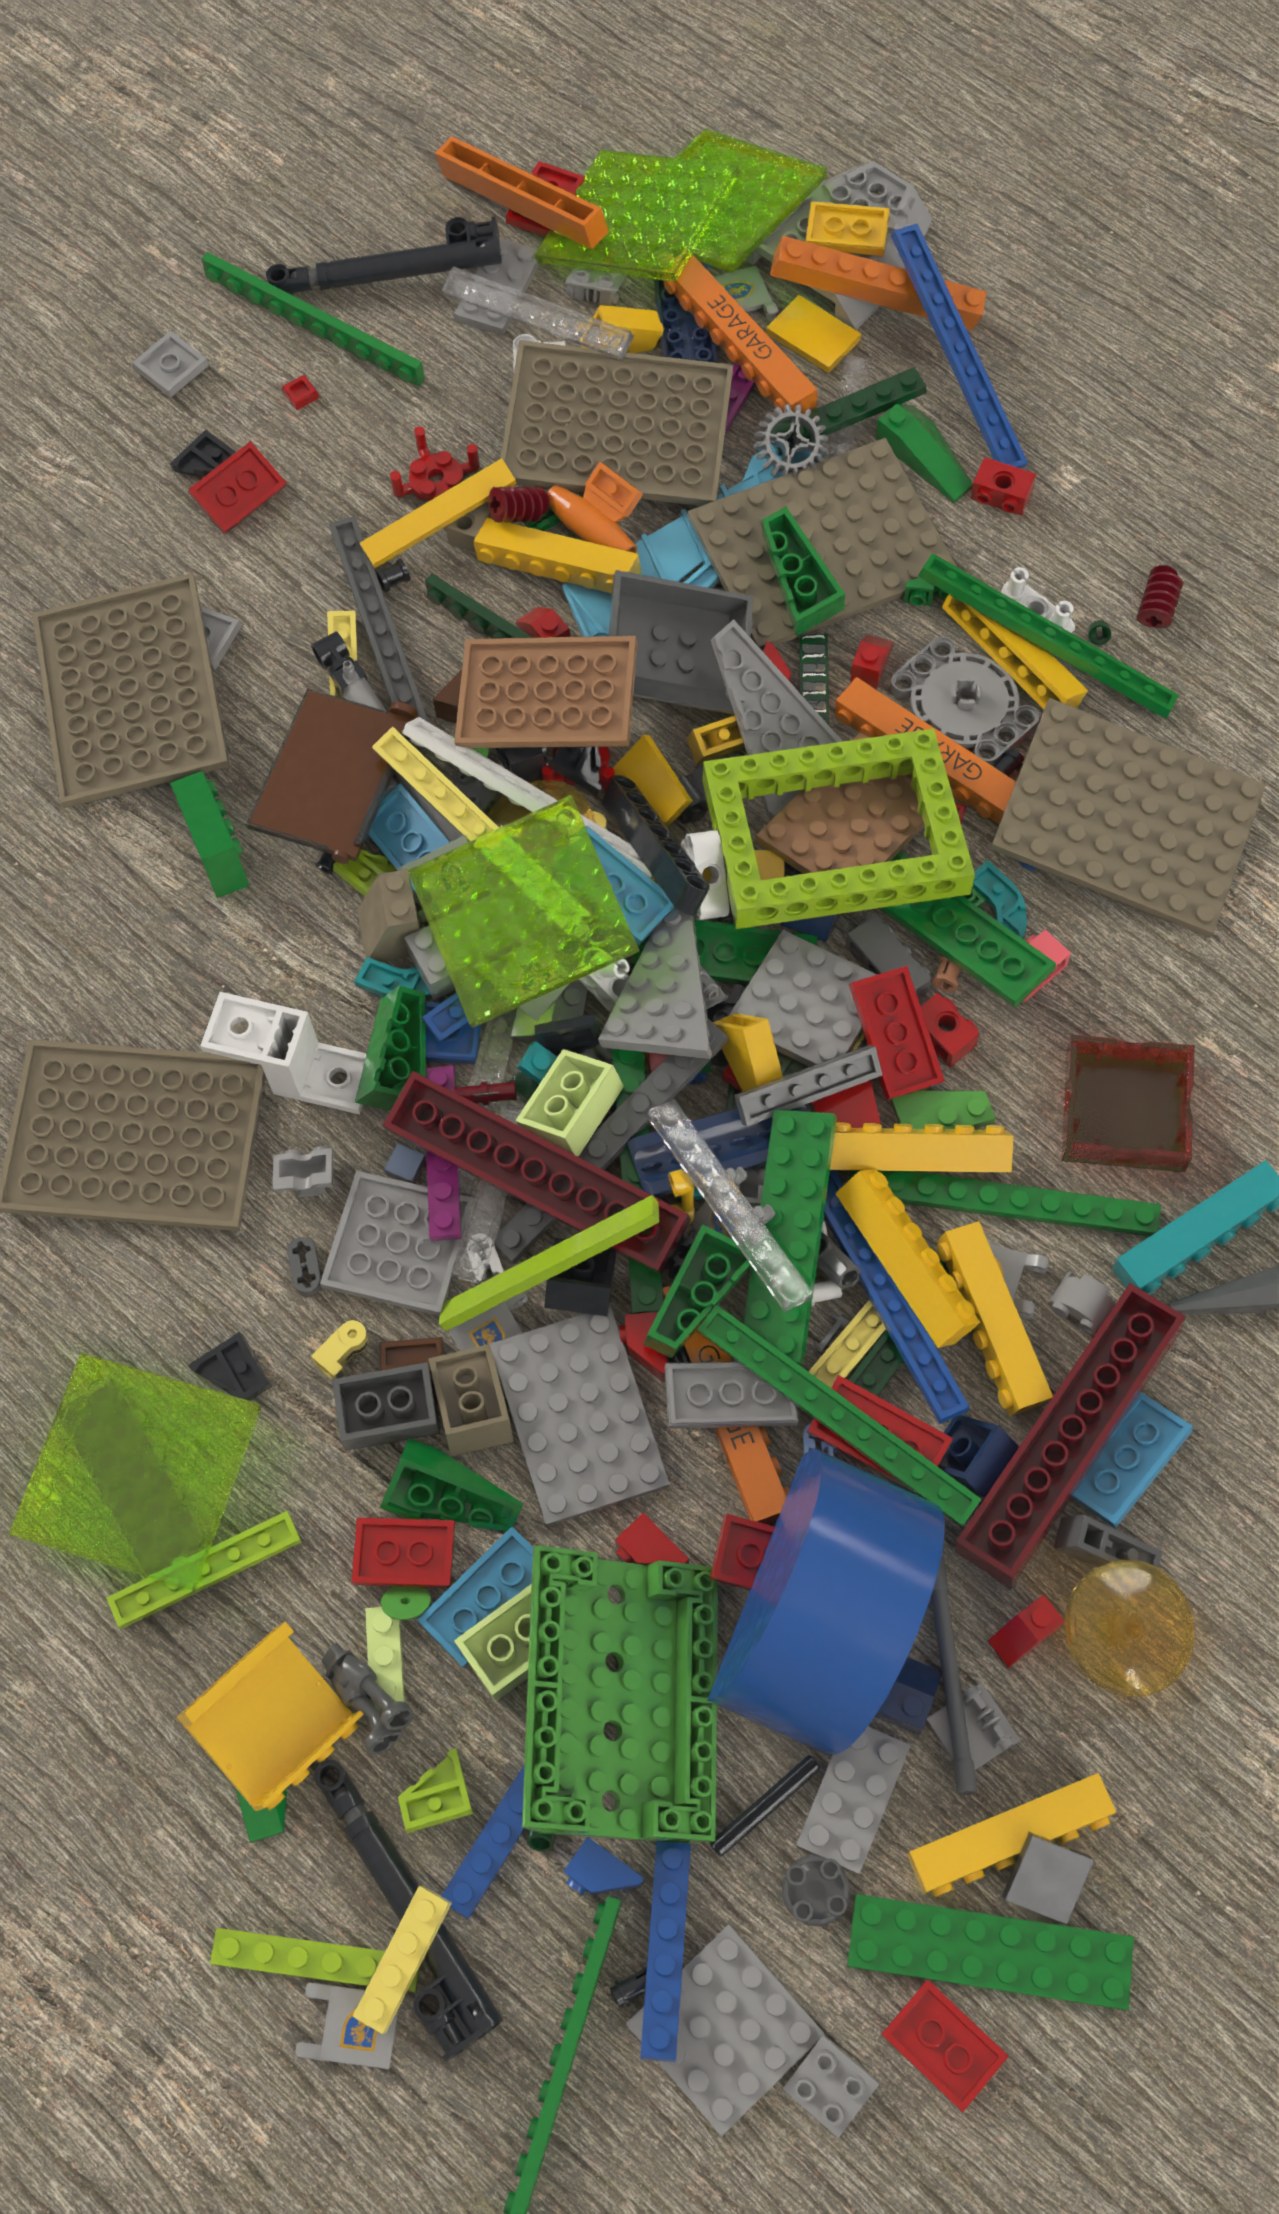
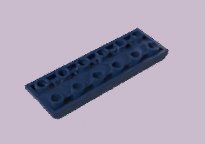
(681, 333)
(725, 1136)

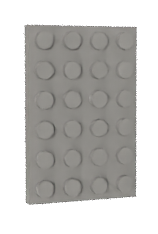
(579, 1416)

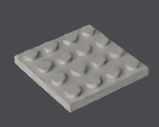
(805, 1000)
(386, 1246)
(733, 2031)

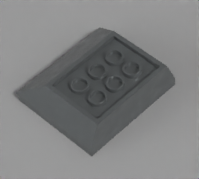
(675, 637)

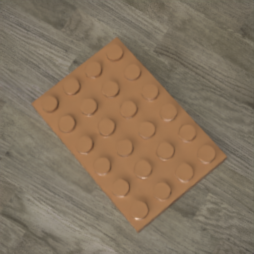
(546, 692)
(844, 824)

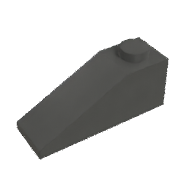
(1100, 1544)

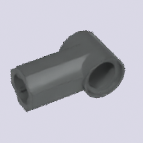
(837, 1264)

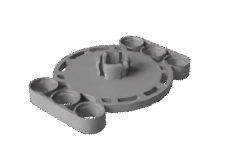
(980, 717)

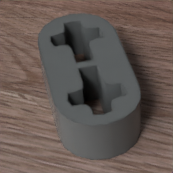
(311, 1264)

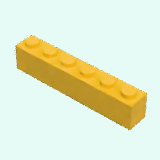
(552, 555)
(1023, 660)
(922, 1149)
(907, 1257)
(1001, 1331)
(1003, 1836)

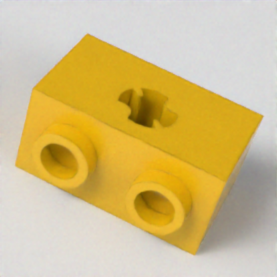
(715, 740)

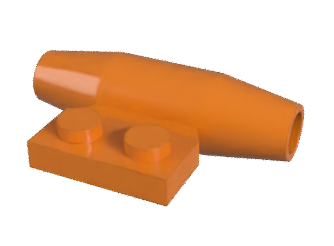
(595, 516)

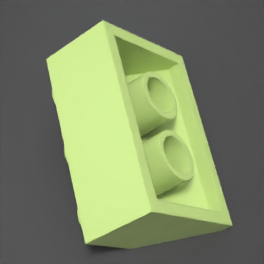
(571, 1101)
(500, 1645)

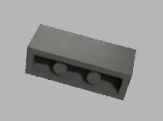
(880, 952)

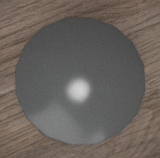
(816, 1890)

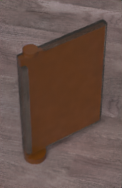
(328, 775)

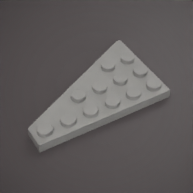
(766, 704)
(663, 998)

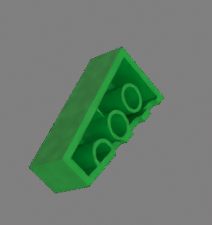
(803, 577)
(211, 833)
(394, 1048)
(702, 1282)

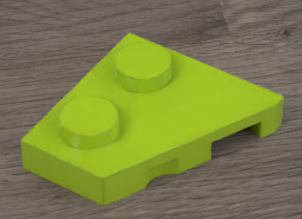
(363, 872)
(437, 1796)

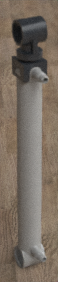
(353, 685)

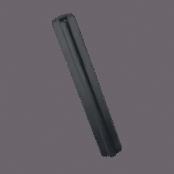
(765, 1805)

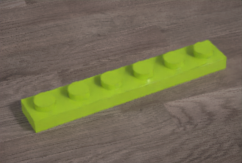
(221, 1563)
(297, 1957)

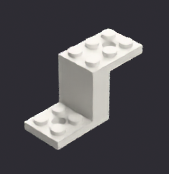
(286, 1049)

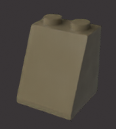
(388, 916)

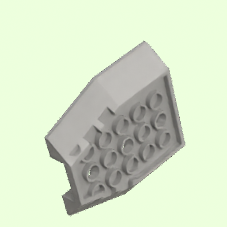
(855, 188)

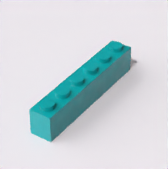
(1200, 1229)

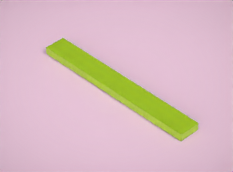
(550, 1262)

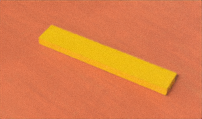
(436, 513)

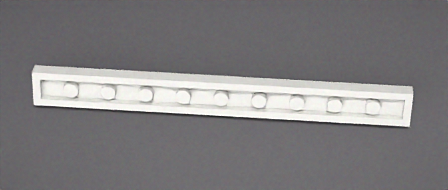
(499, 779)

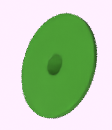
(405, 1602)

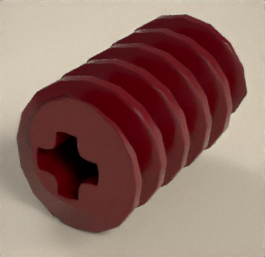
(517, 503)
(1160, 597)

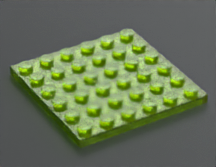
(759, 200)
(652, 214)
(522, 911)
(136, 1471)

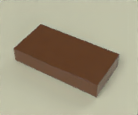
(409, 1352)

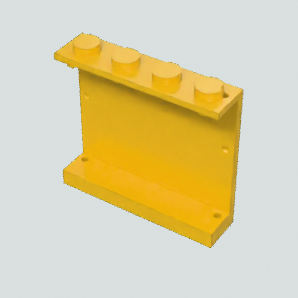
(268, 1719)

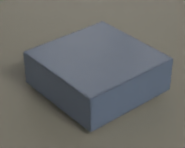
(405, 1163)

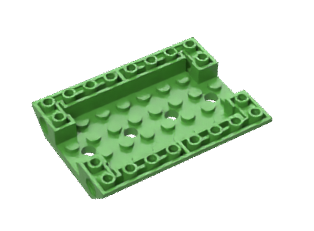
(656, 1699)

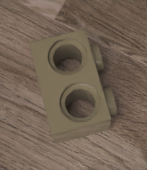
(471, 523)

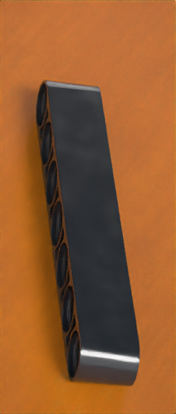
(655, 845)

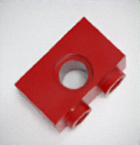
(1003, 486)
(952, 1044)

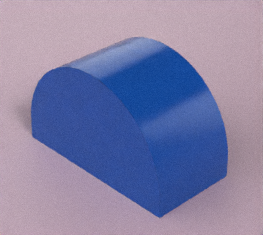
(832, 1605)

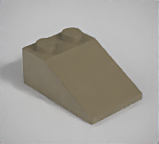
(470, 1400)

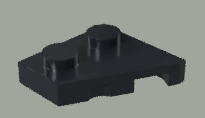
(202, 455)
(579, 766)
(569, 1034)
(233, 1368)

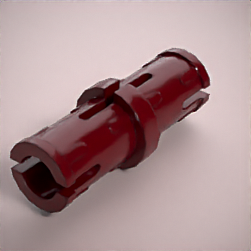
(506, 1091)

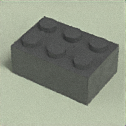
(385, 1406)

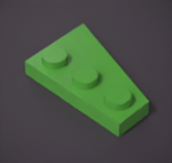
(943, 1108)

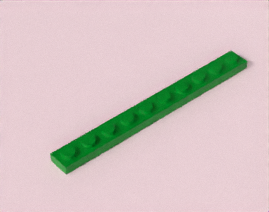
(313, 319)
(1048, 635)
(1023, 1202)
(644, 1282)
(838, 1415)
(563, 2057)

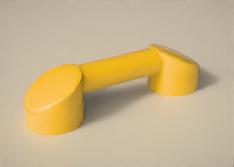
(684, 1187)

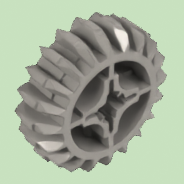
(796, 419)

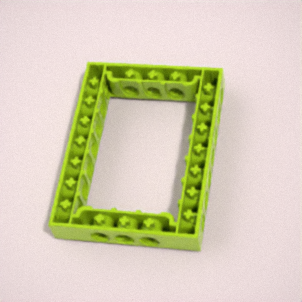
(848, 889)

